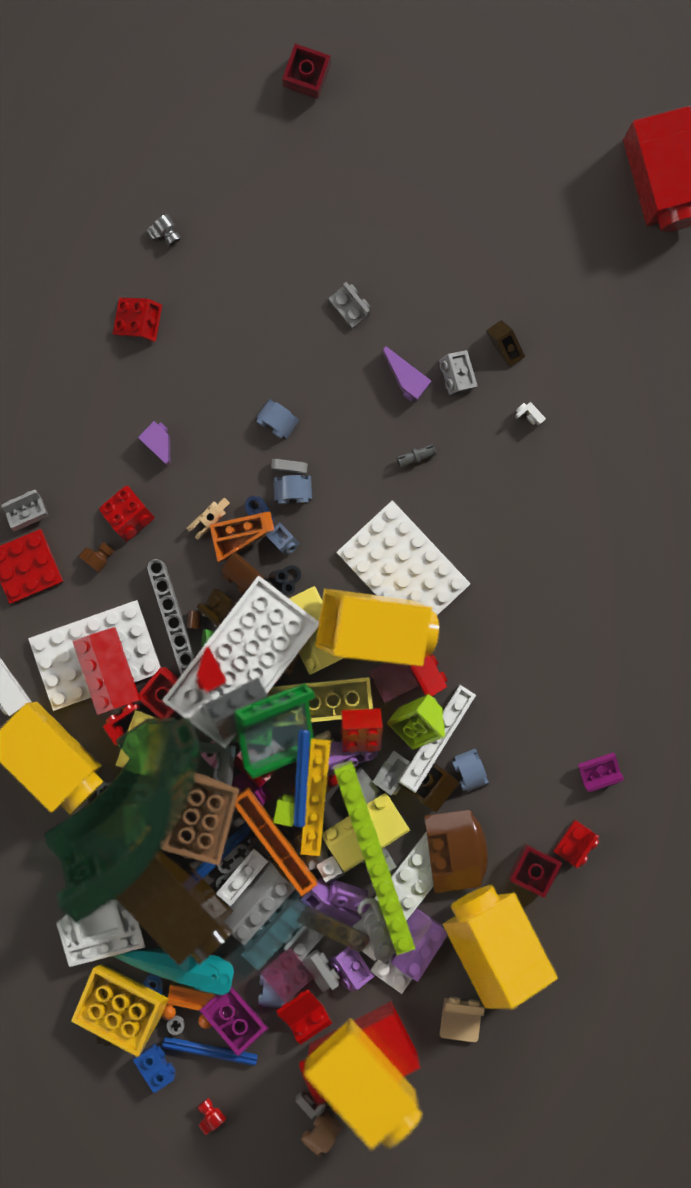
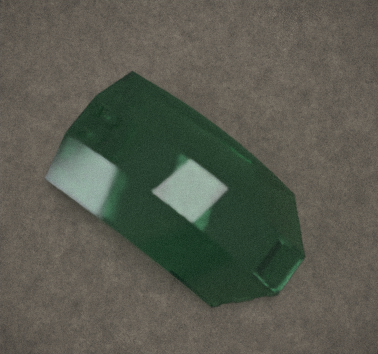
(126, 825)

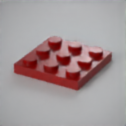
(27, 567)

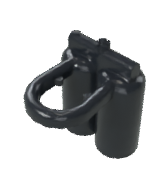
(280, 578)

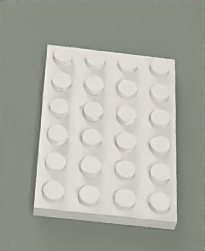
(402, 562)
(60, 664)

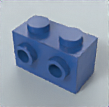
(155, 1067)

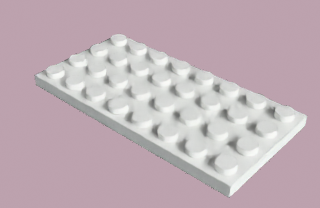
(251, 642)

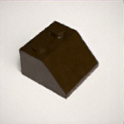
(435, 788)

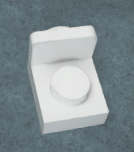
(533, 414)
(330, 870)

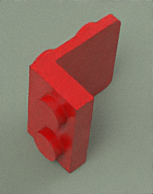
(126, 513)

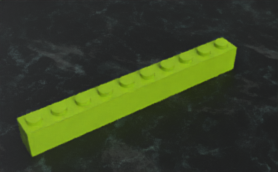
(374, 857)

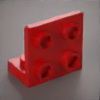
(137, 318)
(112, 729)
(576, 844)
(304, 1016)

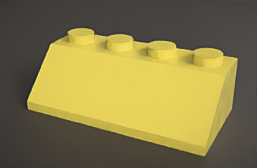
(312, 656)
(343, 840)

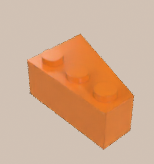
(239, 533)

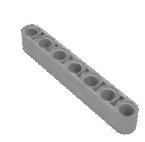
(167, 615)

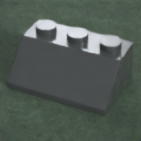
(223, 707)

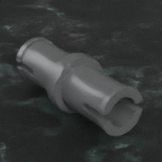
(416, 455)

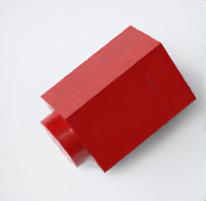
(661, 167)
(389, 1036)

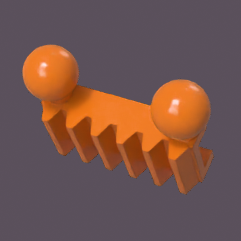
(189, 998)

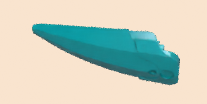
(211, 976)

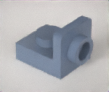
(283, 539)

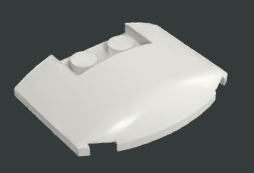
(100, 935)

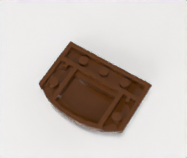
(456, 850)

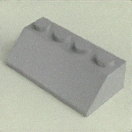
(259, 901)

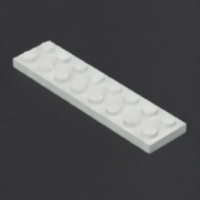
(411, 882)

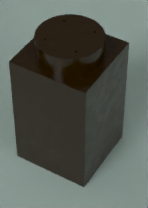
(178, 908)

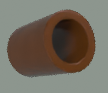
(194, 619)

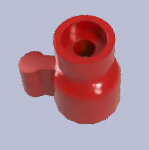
(213, 1116)

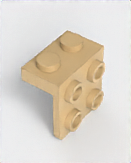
(461, 1019)

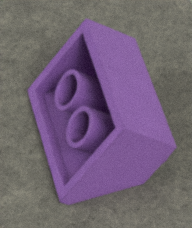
(427, 938)

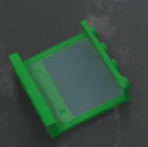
(271, 729)

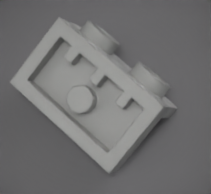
(350, 305)
(457, 372)
(302, 941)

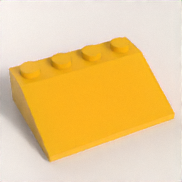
(119, 1009)

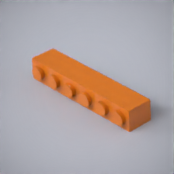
(275, 841)

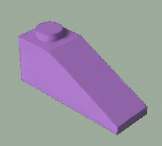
(409, 379)

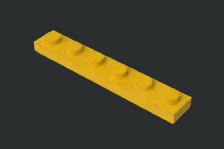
(315, 796)

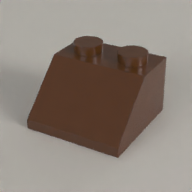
(240, 572)

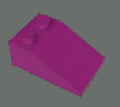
(234, 1020)

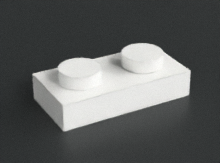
(391, 975)

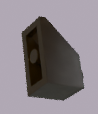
(506, 343)

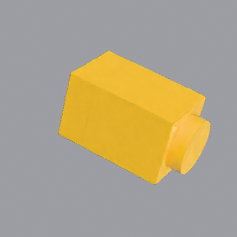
(376, 627)
(48, 759)
(498, 948)
(363, 1086)

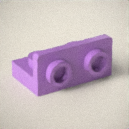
(347, 895)
(351, 969)

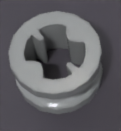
(171, 1030)

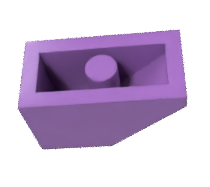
(157, 440)

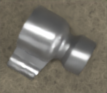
(164, 227)

